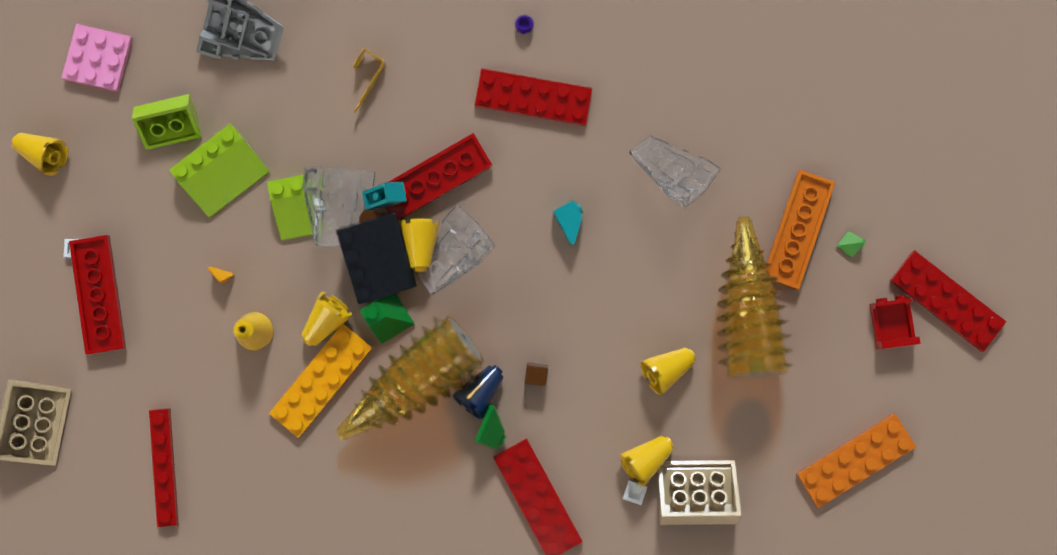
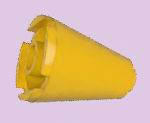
(41, 151)
(420, 242)
(324, 319)
(253, 331)
(667, 368)
(646, 459)

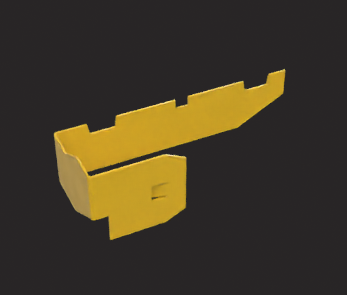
(355, 66)

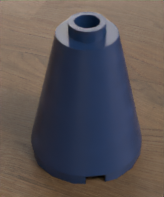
(479, 394)

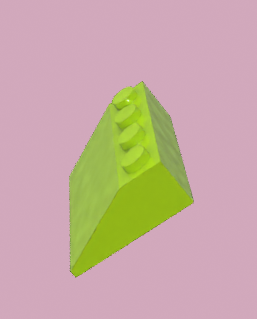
(219, 170)

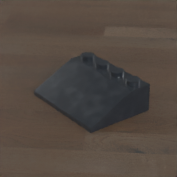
(376, 258)

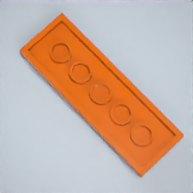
(799, 228)
(856, 460)

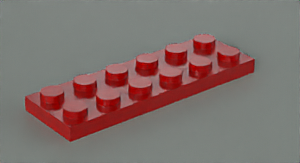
(533, 97)
(440, 174)
(97, 294)
(948, 301)
(537, 498)

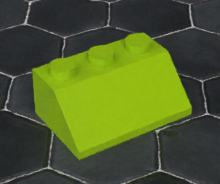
(166, 121)

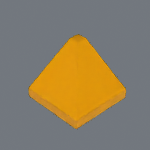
(221, 275)

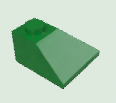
(387, 317)
(491, 430)

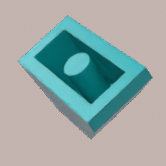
(384, 195)
(569, 220)

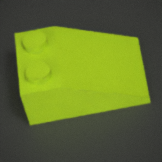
(290, 207)

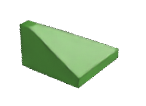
(851, 244)

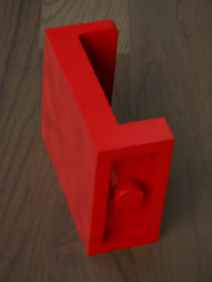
(893, 323)

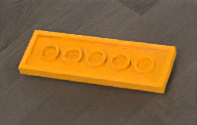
(320, 380)

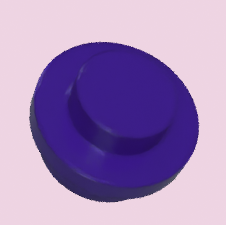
(524, 24)

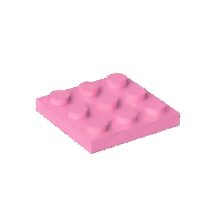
(97, 58)

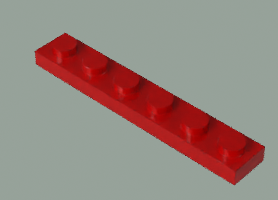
(163, 467)

